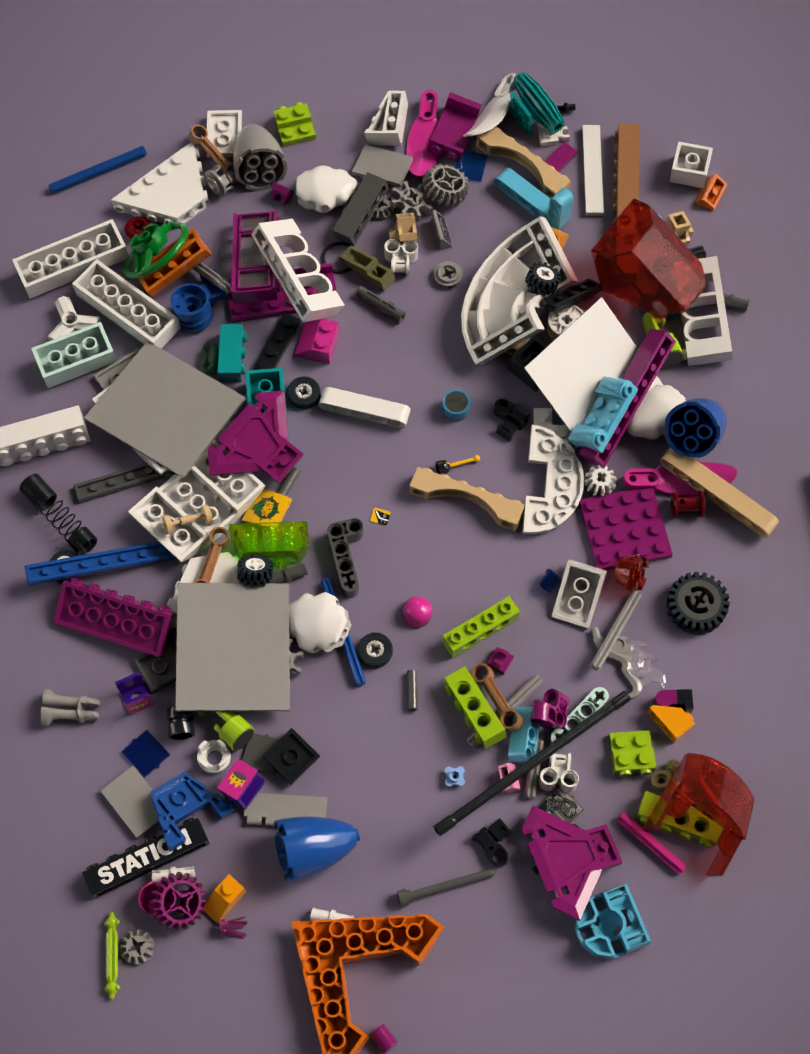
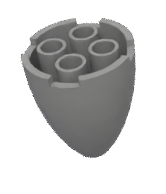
(258, 148)

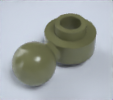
(664, 776)

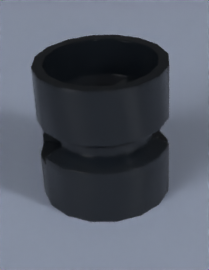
(181, 724)

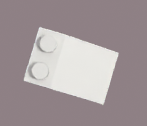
(579, 593)

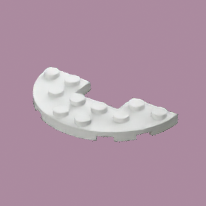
(562, 484)

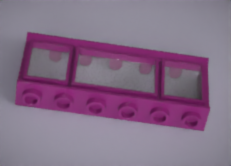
(251, 274)

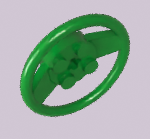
(150, 244)

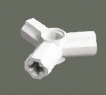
(69, 315)

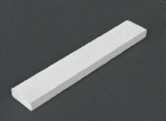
(592, 170)

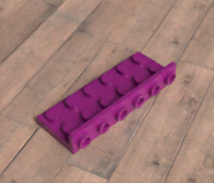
(264, 309)
(113, 616)

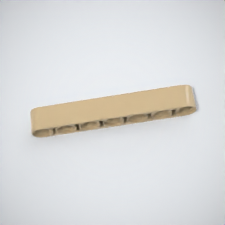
(720, 492)

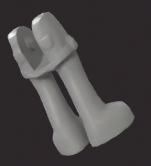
(50, 699)

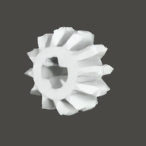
(602, 475)

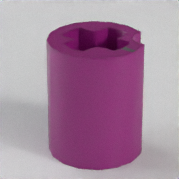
(383, 1039)

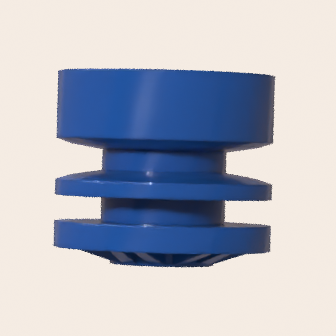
(192, 307)

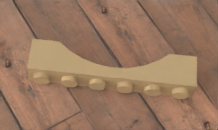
(499, 144)
(430, 485)

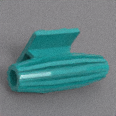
(533, 105)

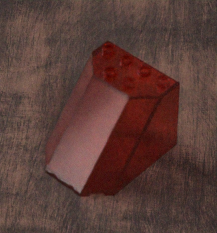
(647, 263)

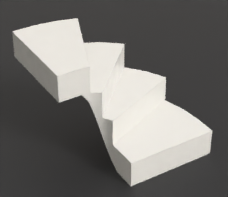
(498, 303)

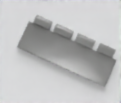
(283, 806)

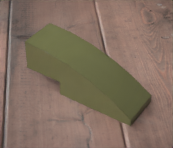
(368, 267)

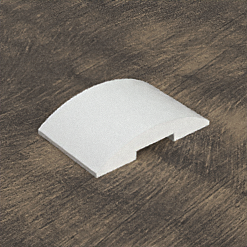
(178, 497)

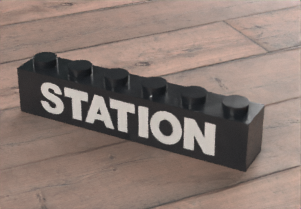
(142, 859)

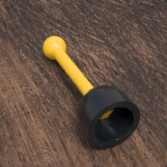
(443, 466)

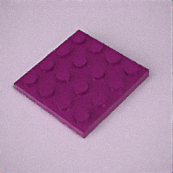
(625, 526)

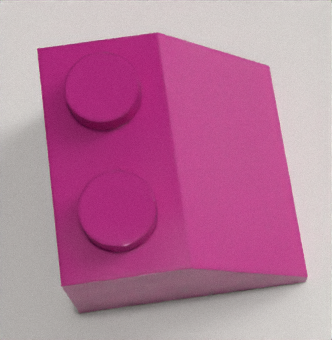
(318, 340)

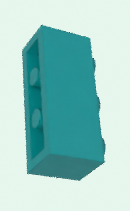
(231, 352)

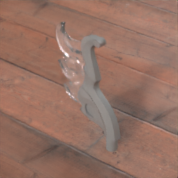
(634, 662)

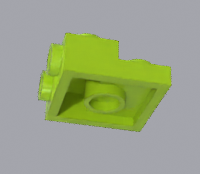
(294, 124)
(632, 753)

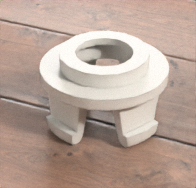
(213, 745)

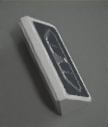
(441, 230)

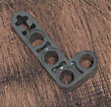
(345, 559)

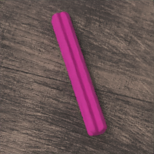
(651, 843)

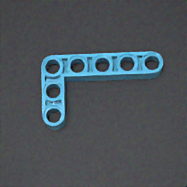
(555, 210)

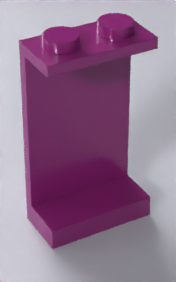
(455, 121)

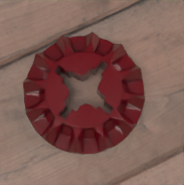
(136, 222)

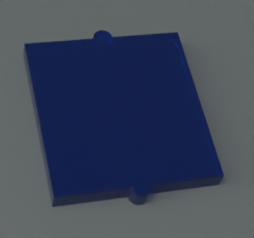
(472, 165)
(145, 753)

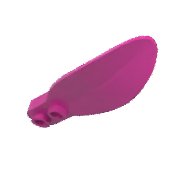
(420, 135)
(667, 482)

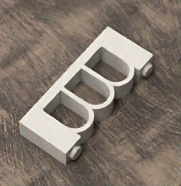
(286, 233)
(709, 349)

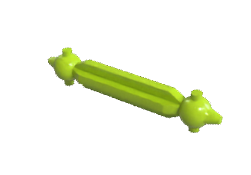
(111, 955)

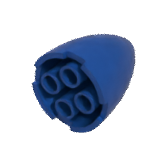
(695, 427)
(312, 844)

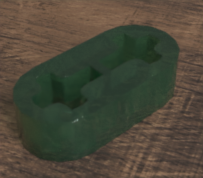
(209, 358)

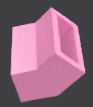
(502, 772)

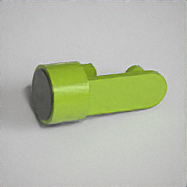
(676, 354)
(235, 731)

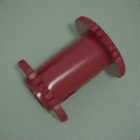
(688, 504)

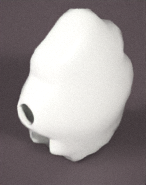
(324, 188)
(652, 412)
(318, 622)

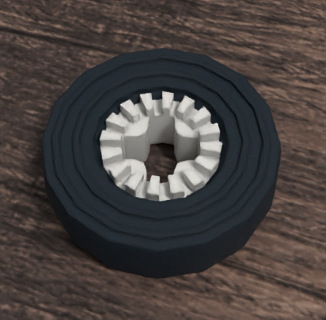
(299, 385)
(378, 641)

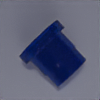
(550, 580)

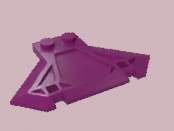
(257, 441)
(569, 858)

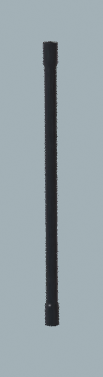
(451, 820)

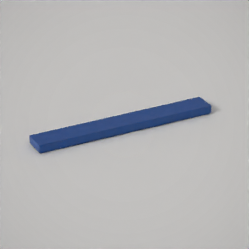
(96, 563)

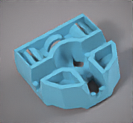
(610, 918)

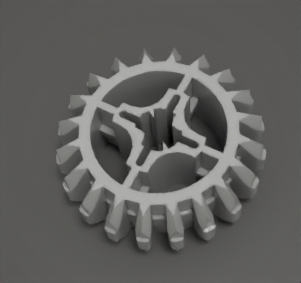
(445, 185)

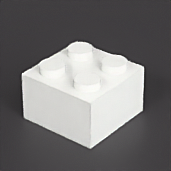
(691, 165)

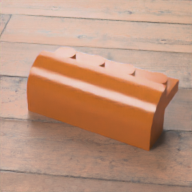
(190, 255)

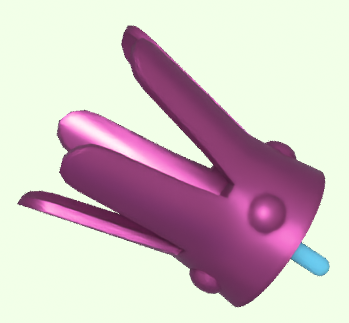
(228, 927)

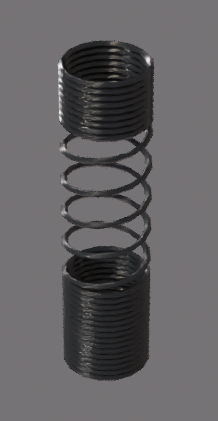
(42, 498)

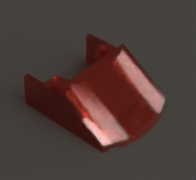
(713, 792)

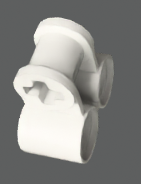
(401, 258)
(559, 770)

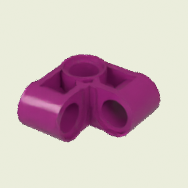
(552, 711)

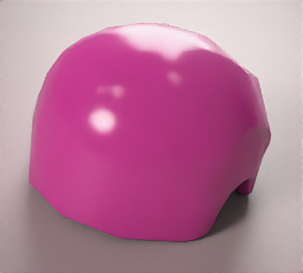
(417, 611)
(145, 895)

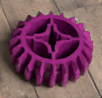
(188, 914)

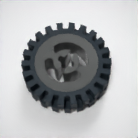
(689, 590)

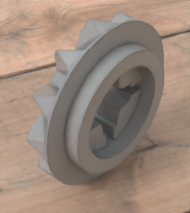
(385, 210)
(450, 267)
(147, 948)

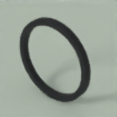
(330, 246)

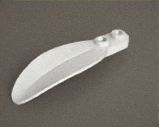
(496, 108)

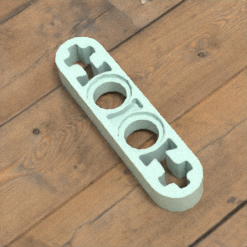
(576, 713)

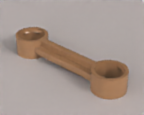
(211, 149)
(213, 555)
(497, 697)

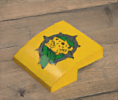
(267, 508)

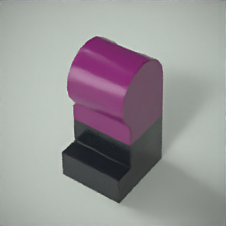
(675, 698)

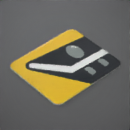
(380, 516)

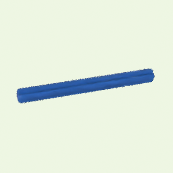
(97, 169)
(348, 646)

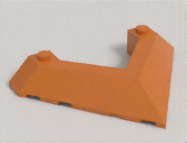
(330, 943)

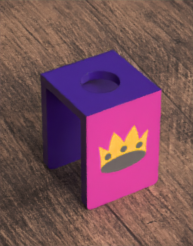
(131, 685)
(241, 784)

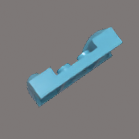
(605, 415)

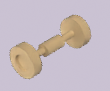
(205, 514)

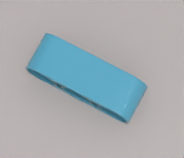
(524, 741)

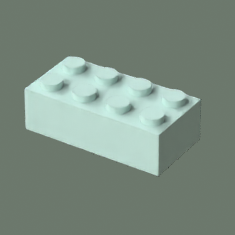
(74, 355)

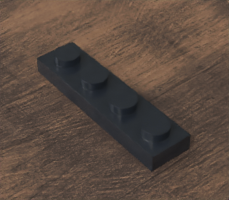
(571, 295)
(278, 342)

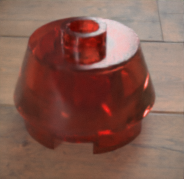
(631, 572)

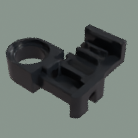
(511, 417)
(491, 838)

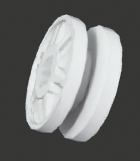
(561, 320)

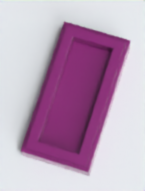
(561, 157)

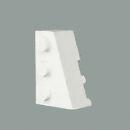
(389, 122)

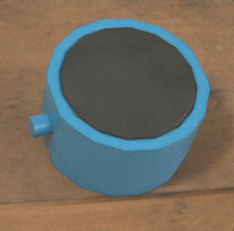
(456, 405)

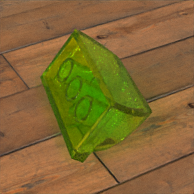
(280, 541)

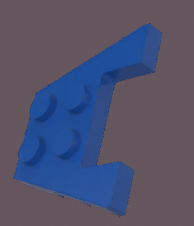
(181, 799)

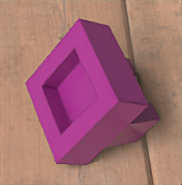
(279, 189)
(500, 660)

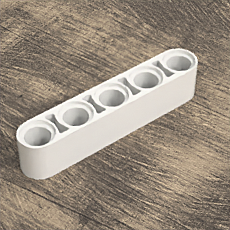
(364, 407)

